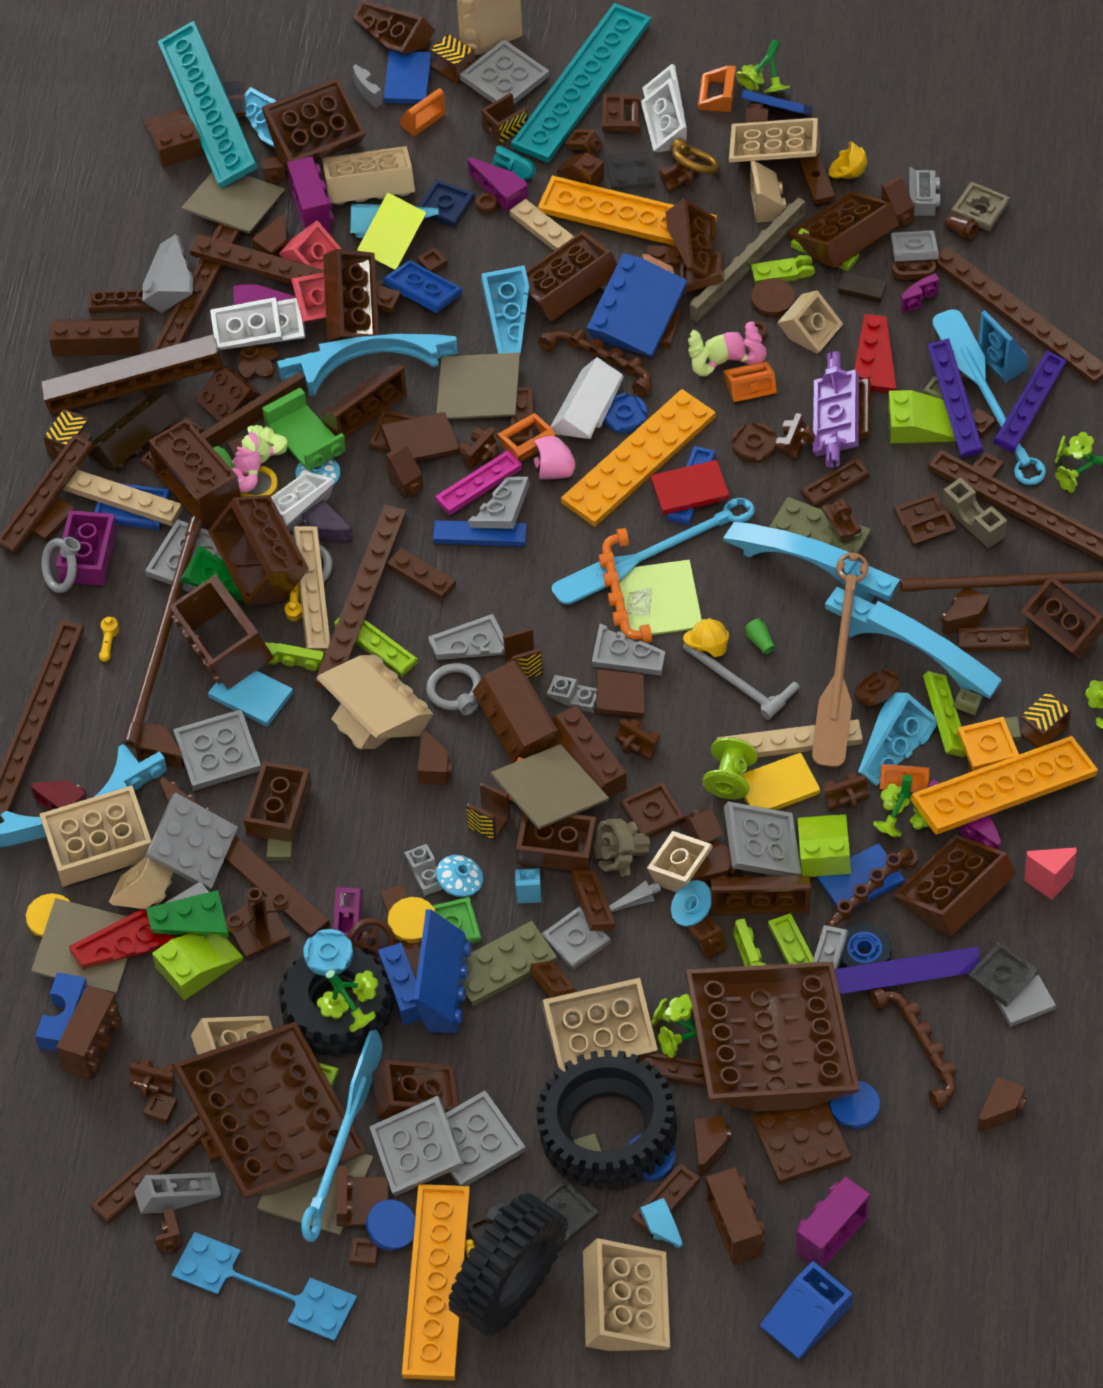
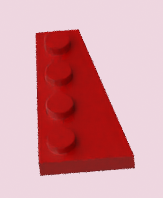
(875, 355)
(119, 941)

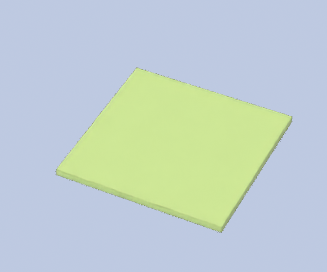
(673, 597)

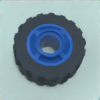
(868, 938)

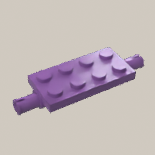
(835, 411)

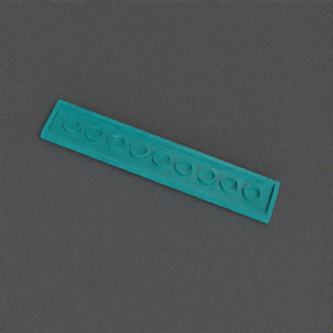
(580, 83)
(208, 104)

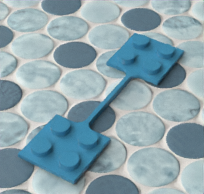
(317, 1309)

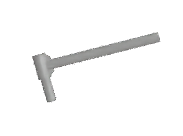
(769, 706)

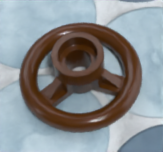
(373, 932)

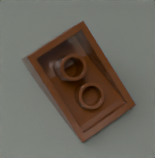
(173, 137)
(407, 1084)

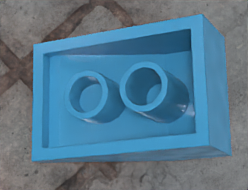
(1000, 349)

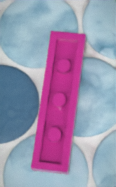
(478, 483)

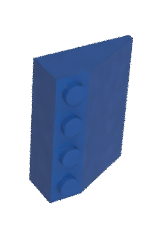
(636, 305)
(441, 974)

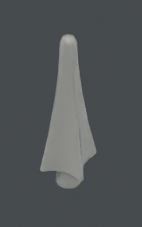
(639, 895)

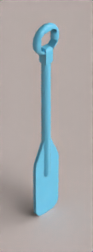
(972, 364)
(591, 578)
(358, 1093)

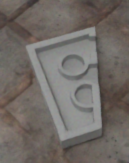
(504, 506)
(468, 640)
(623, 654)

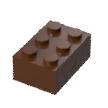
(1064, 617)
(278, 802)
(559, 845)
(89, 1032)
(735, 1216)

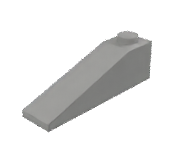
(168, 276)

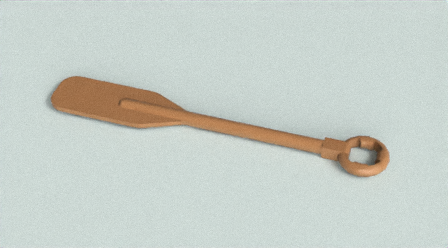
(835, 702)

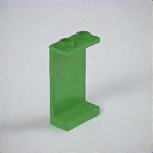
(305, 433)

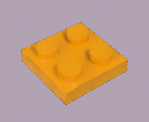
(987, 743)

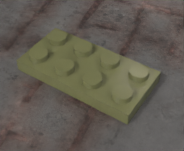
(812, 523)
(505, 962)

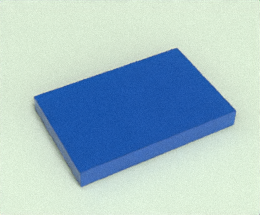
(407, 77)
(777, 102)
(422, 286)
(129, 519)
(842, 886)

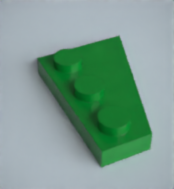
(204, 566)
(193, 914)

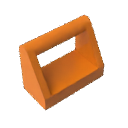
(721, 102)
(424, 113)
(751, 385)
(528, 448)

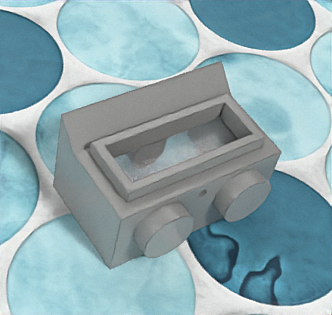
(923, 191)

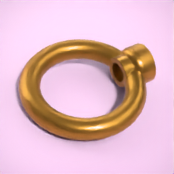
(681, 149)

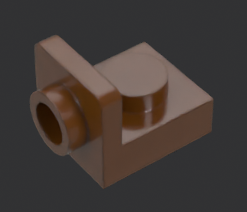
(584, 140)
(273, 170)
(708, 936)
(171, 1238)

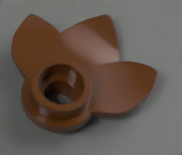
(256, 361)

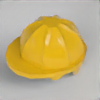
(849, 164)
(708, 636)

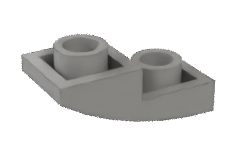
(369, 91)
(570, 693)
(423, 868)

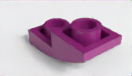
(913, 296)

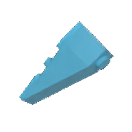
(254, 102)
(363, 215)
(506, 305)
(897, 732)

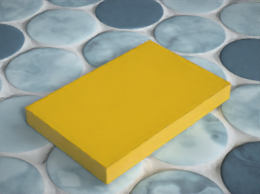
(780, 783)

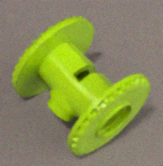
(734, 759)

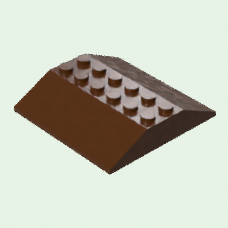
(772, 1035)
(268, 1110)

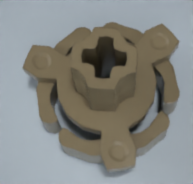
(619, 844)

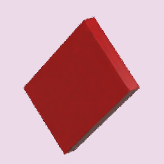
(689, 487)

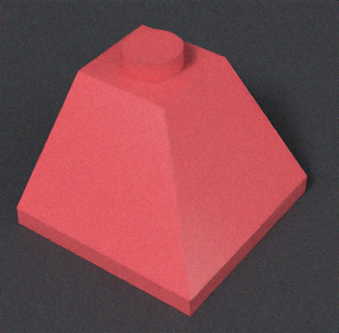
(310, 246)

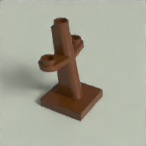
(257, 923)

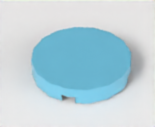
(328, 951)

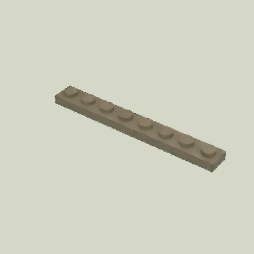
(752, 254)

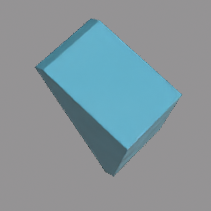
(528, 885)

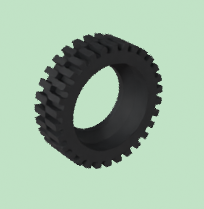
(596, 1079)
(508, 1264)

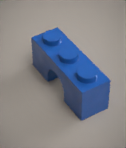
(401, 981)
(66, 994)

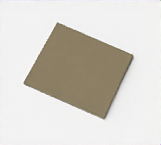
(237, 204)
(478, 386)
(549, 786)
(66, 926)
(294, 1201)

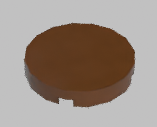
(772, 297)
(754, 442)
(877, 687)

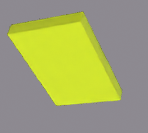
(392, 231)

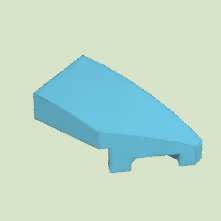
(660, 1222)

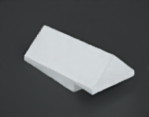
(664, 110)
(257, 323)
(588, 400)
(301, 496)

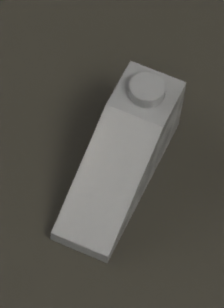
(175, 1190)

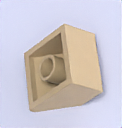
(765, 193)
(810, 322)
(355, 730)
(678, 861)
(142, 885)

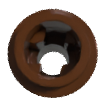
(962, 226)

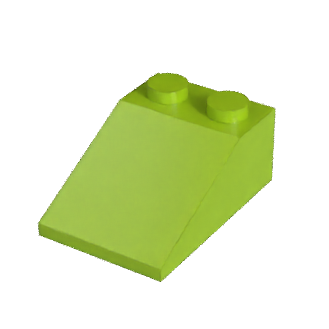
(918, 418)
(824, 845)
(195, 961)

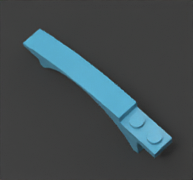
(320, 364)
(761, 539)
(888, 621)
(127, 772)

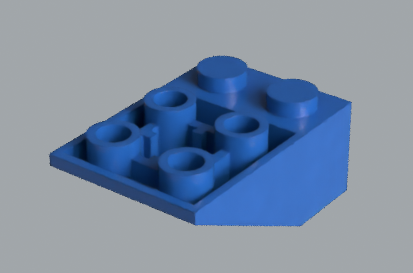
(807, 1310)

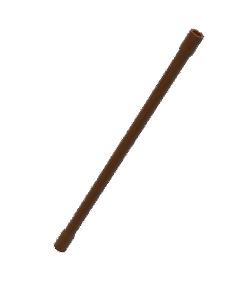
(919, 584)
(135, 727)

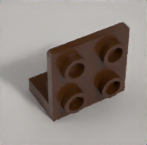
(225, 393)
(357, 1197)

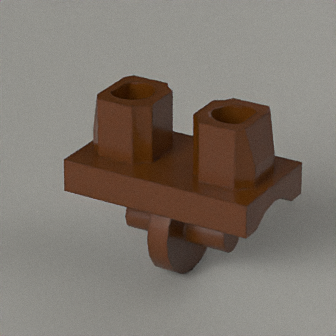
(677, 175)
(797, 436)
(482, 449)
(842, 520)
(637, 740)
(846, 792)
(150, 1079)

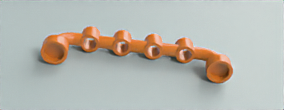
(616, 598)

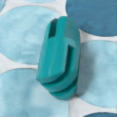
(513, 162)

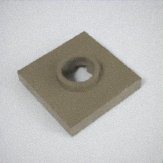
(979, 195)

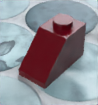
(57, 793)

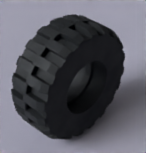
(325, 1033)

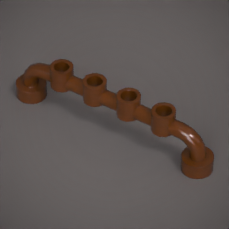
(596, 348)
(906, 859)
(921, 1032)

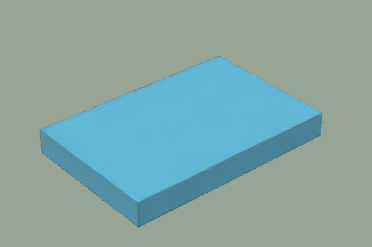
(255, 695)

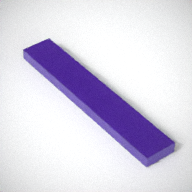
(955, 398)
(1029, 401)
(907, 970)

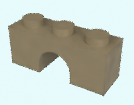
(961, 503)

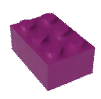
(309, 193)
(97, 538)
(832, 1222)

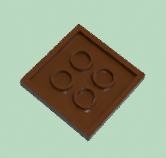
(800, 1141)

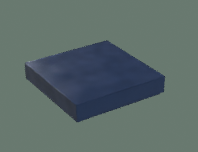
(449, 200)

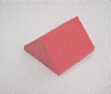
(310, 297)
(1050, 869)

